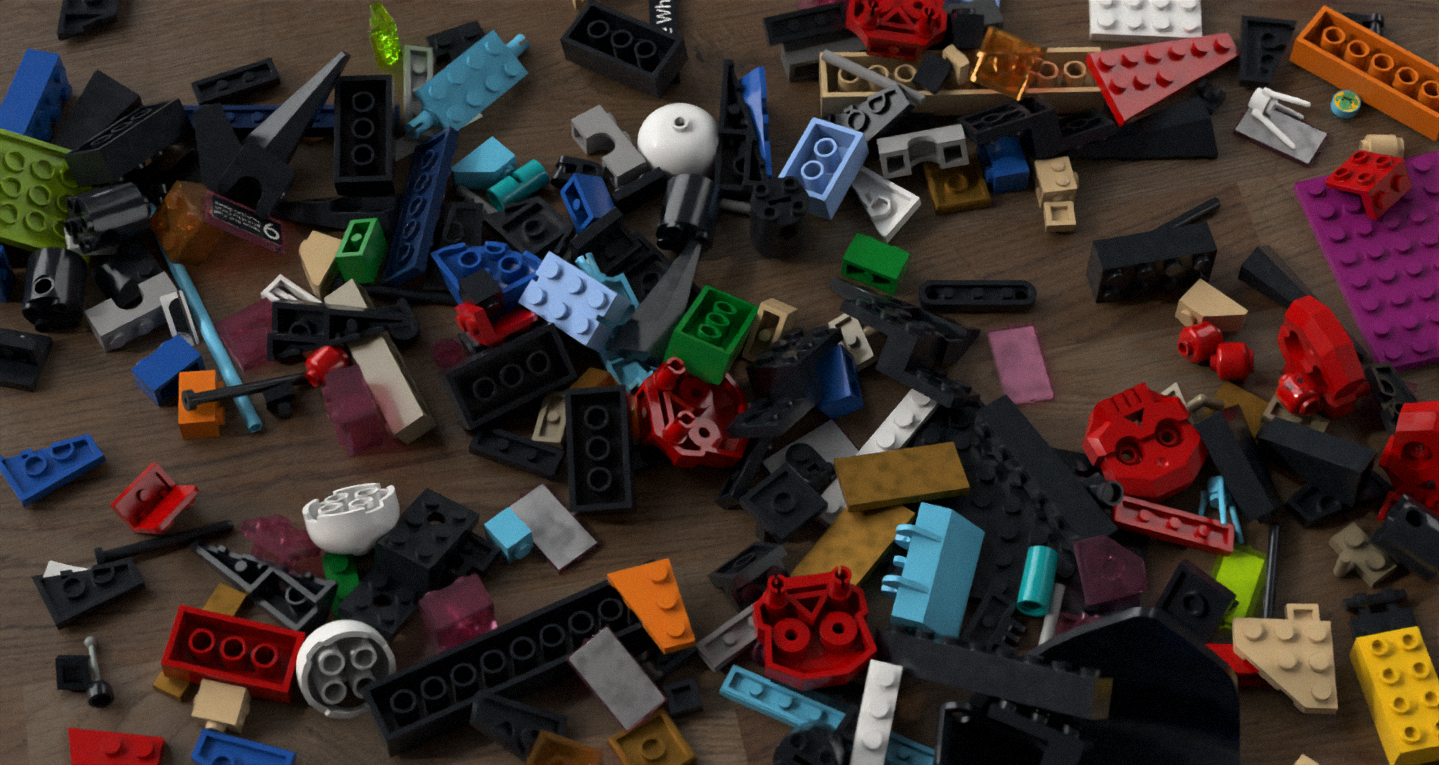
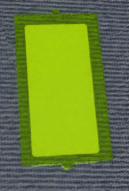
(1242, 574)

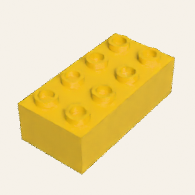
(1400, 693)

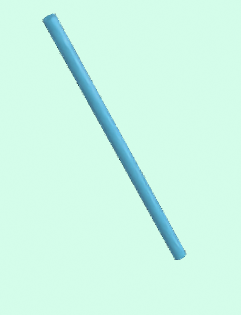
(211, 337)

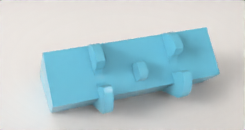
(935, 572)

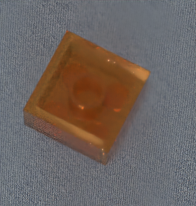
(182, 225)

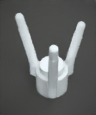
(1264, 102)

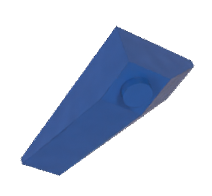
(755, 96)

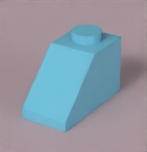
(484, 166)

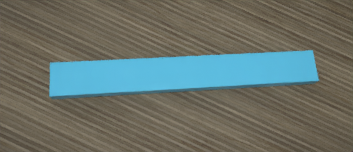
(794, 709)

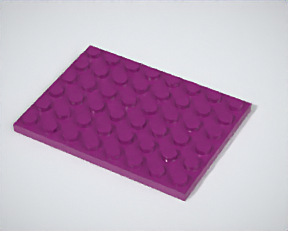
(1385, 264)

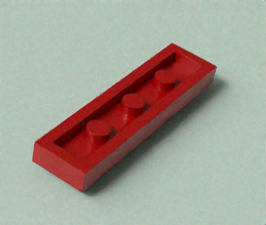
(1173, 525)

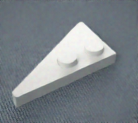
(884, 202)

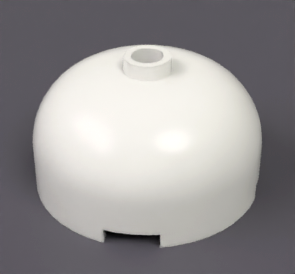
(679, 140)
(352, 518)
(340, 654)

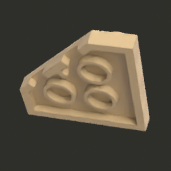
(1291, 658)

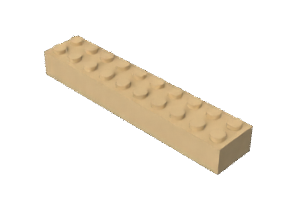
(1061, 82)

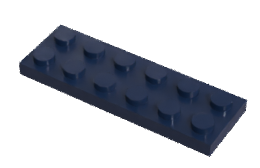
(419, 209)

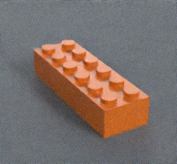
(1372, 69)

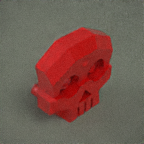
(896, 27)
(1319, 345)
(675, 419)
(1408, 465)
(1156, 466)
(817, 654)

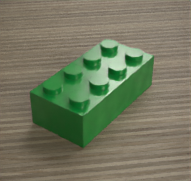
(712, 334)

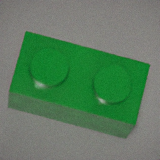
(361, 250)
(875, 264)

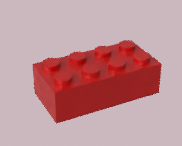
(233, 653)

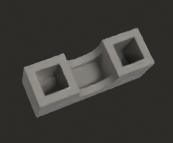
(599, 131)
(938, 145)
(117, 326)

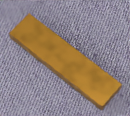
(223, 601)

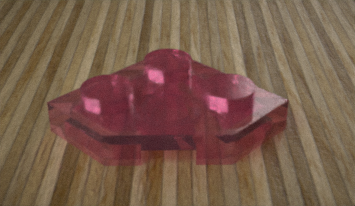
(247, 333)
(1108, 570)

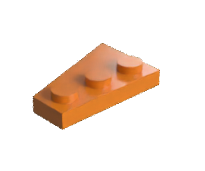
(657, 603)

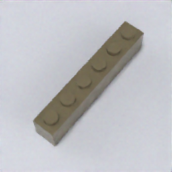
(385, 373)

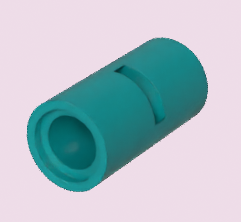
(518, 185)
(1037, 581)

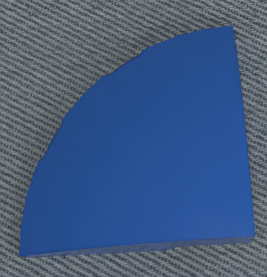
(507, 267)

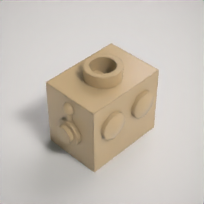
(1054, 180)
(221, 706)

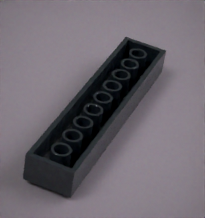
(504, 662)

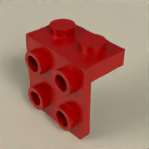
(1374, 176)
(478, 328)
(153, 501)

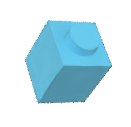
(509, 534)

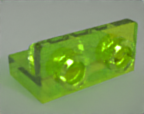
(383, 36)

